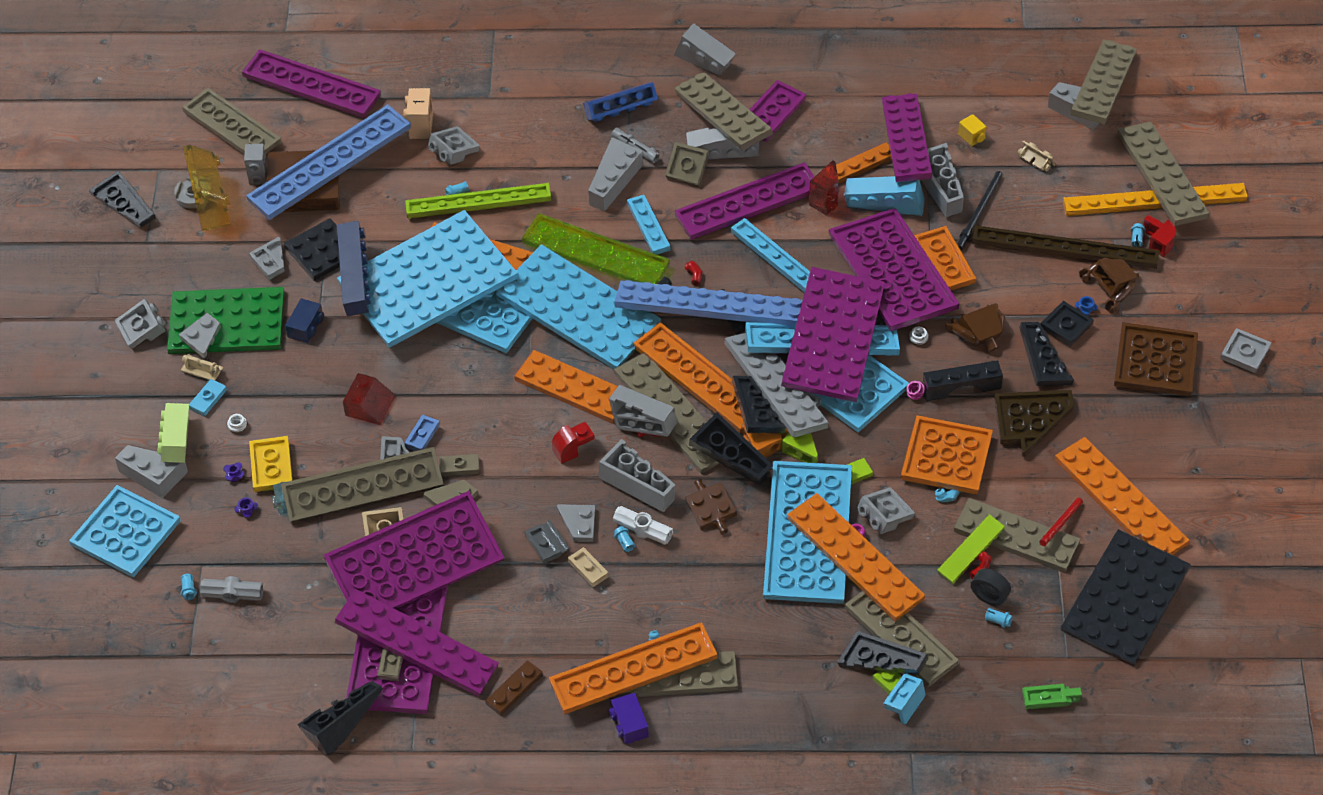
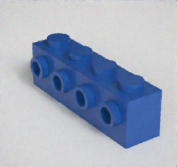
(619, 101)

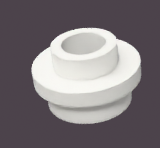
(921, 332)
(236, 423)

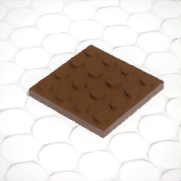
(1156, 359)

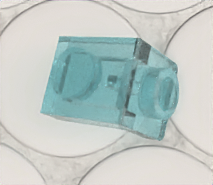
(278, 499)

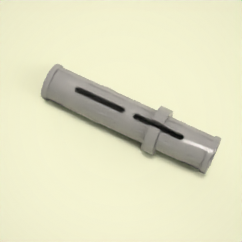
(629, 139)

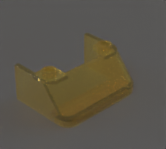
(207, 187)

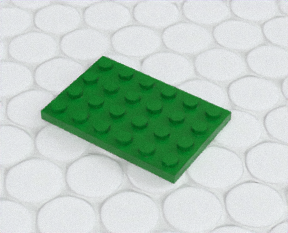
(247, 317)

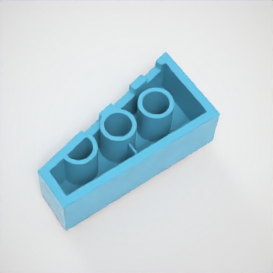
(885, 194)

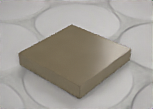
(687, 163)

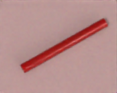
(1060, 522)

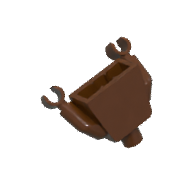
(1114, 277)
(980, 326)

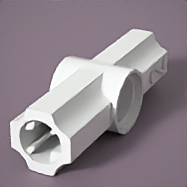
(650, 528)

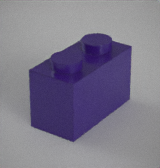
(629, 718)

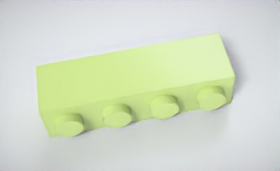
(173, 432)

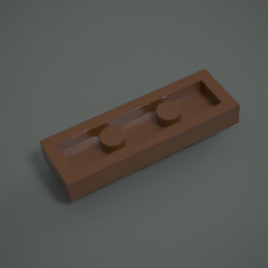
(514, 688)

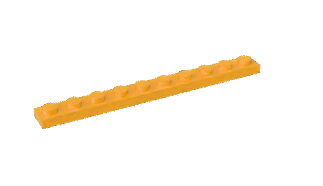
(1147, 200)

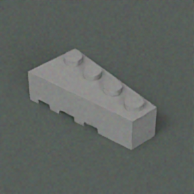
(718, 144)
(614, 173)
(944, 183)
(636, 477)

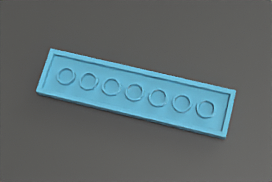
(778, 339)

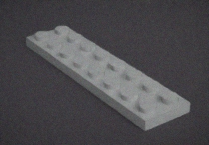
(767, 370)

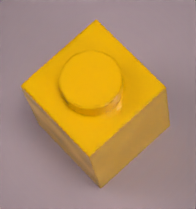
(972, 130)

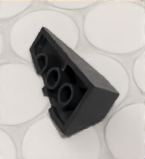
(332, 726)

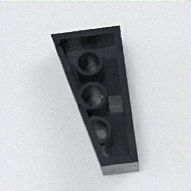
(731, 449)

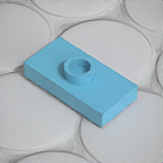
(207, 397)

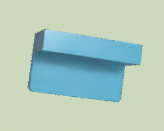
(905, 697)

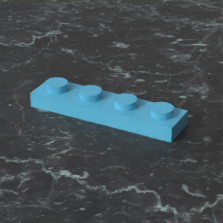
(648, 224)

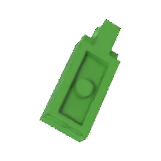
(1050, 696)

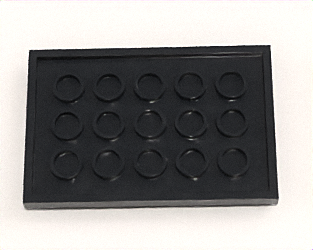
(1125, 597)

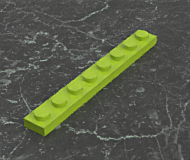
(478, 200)

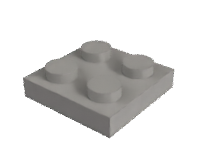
(1245, 350)

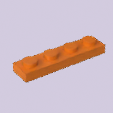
(863, 162)

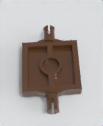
(710, 506)

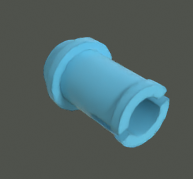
(457, 189)
(1137, 234)
(623, 537)
(188, 591)
(998, 617)

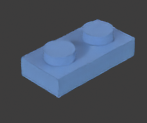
(422, 433)

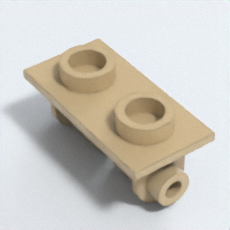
(1031, 151)
(200, 367)

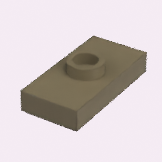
(459, 465)

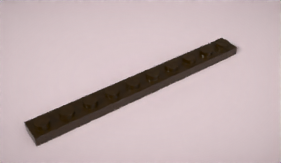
(1064, 246)

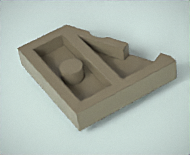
(449, 491)

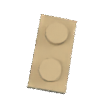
(588, 567)

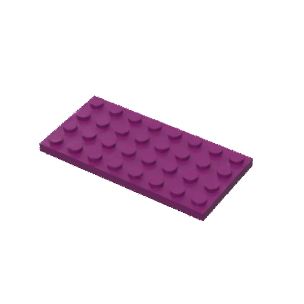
(888, 252)
(833, 334)
(417, 554)
(414, 684)

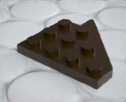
(1030, 415)

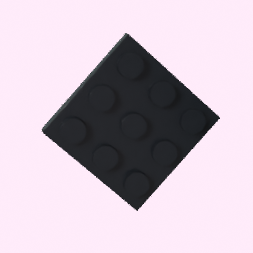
(316, 249)

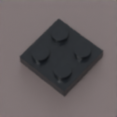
(1067, 323)

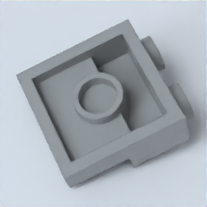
(452, 145)
(140, 323)
(884, 510)

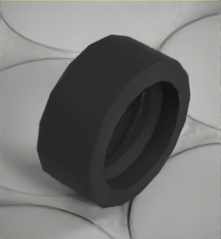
(982, 585)

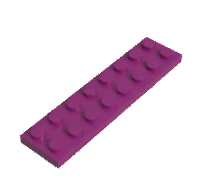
(311, 83)
(906, 138)
(745, 201)
(416, 642)

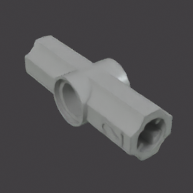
(231, 589)

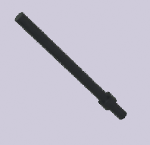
(967, 232)

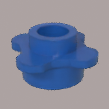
(1086, 305)

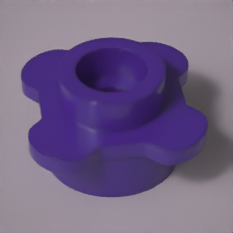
(233, 476)
(244, 503)

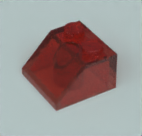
(825, 189)
(368, 399)

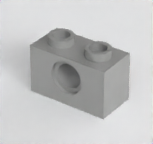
(255, 163)

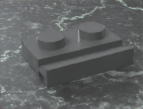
(546, 541)

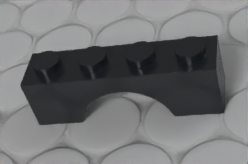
(984, 375)

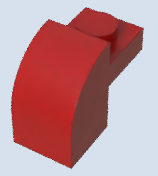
(1161, 234)
(567, 440)

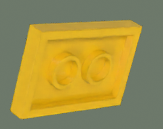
(270, 462)

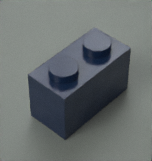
(304, 320)

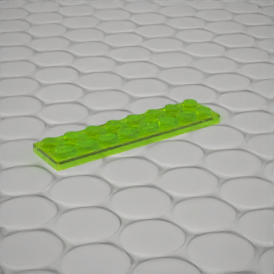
(595, 250)

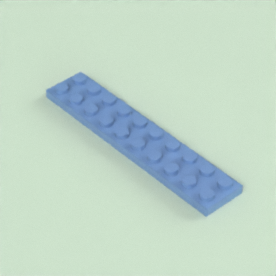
(328, 162)
(708, 303)

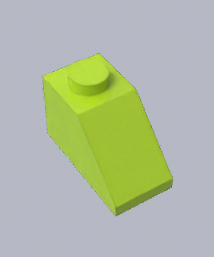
(800, 448)

